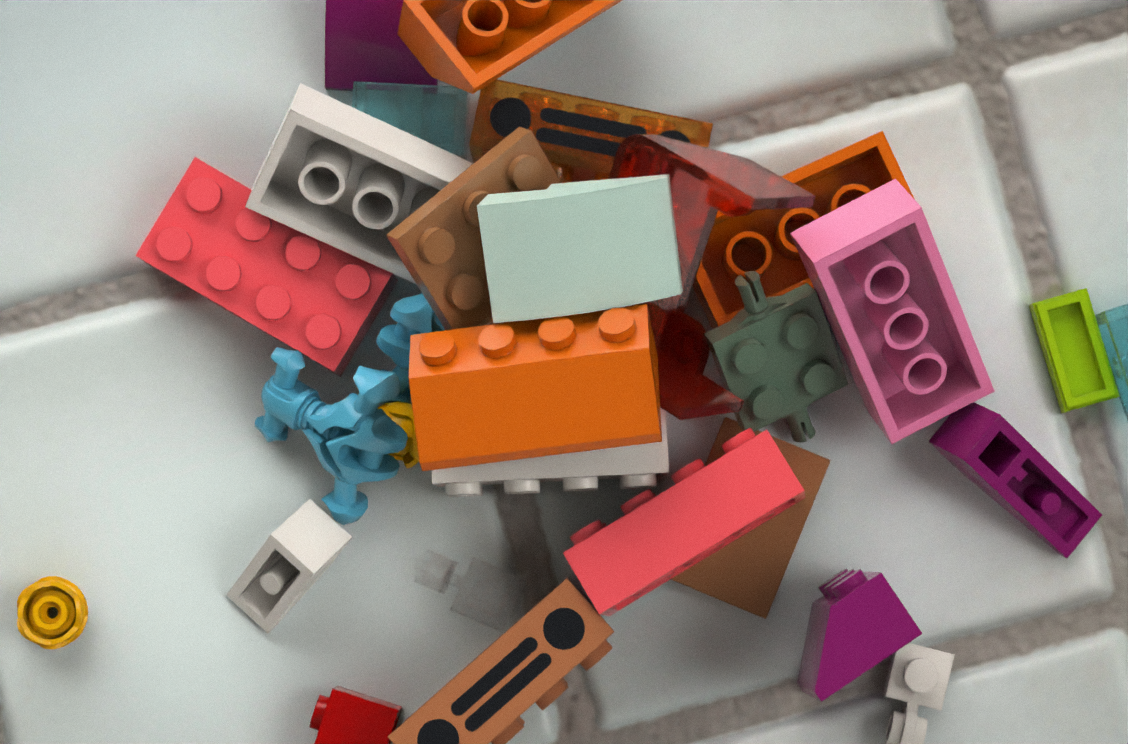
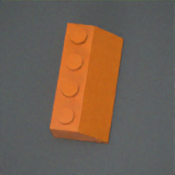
(483, 39)
(535, 388)

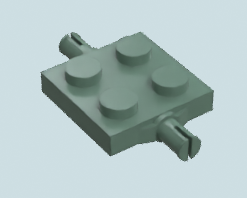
(777, 356)

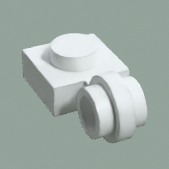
(917, 678)

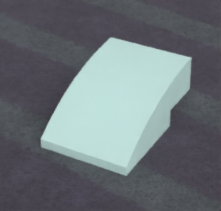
(579, 247)

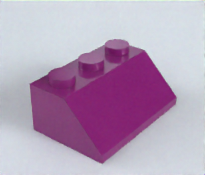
(851, 631)

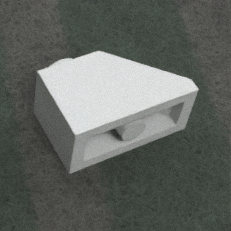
(288, 565)

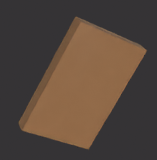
(754, 565)

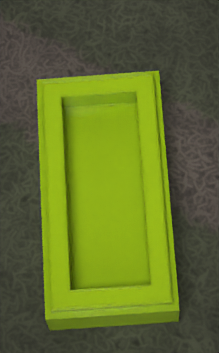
(1073, 350)

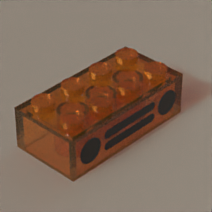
(572, 130)

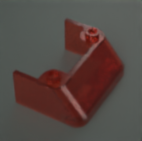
(700, 187)

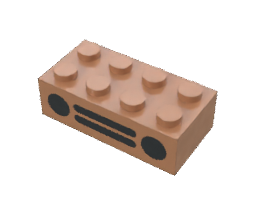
(513, 674)

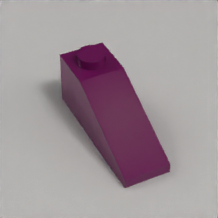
(1015, 476)

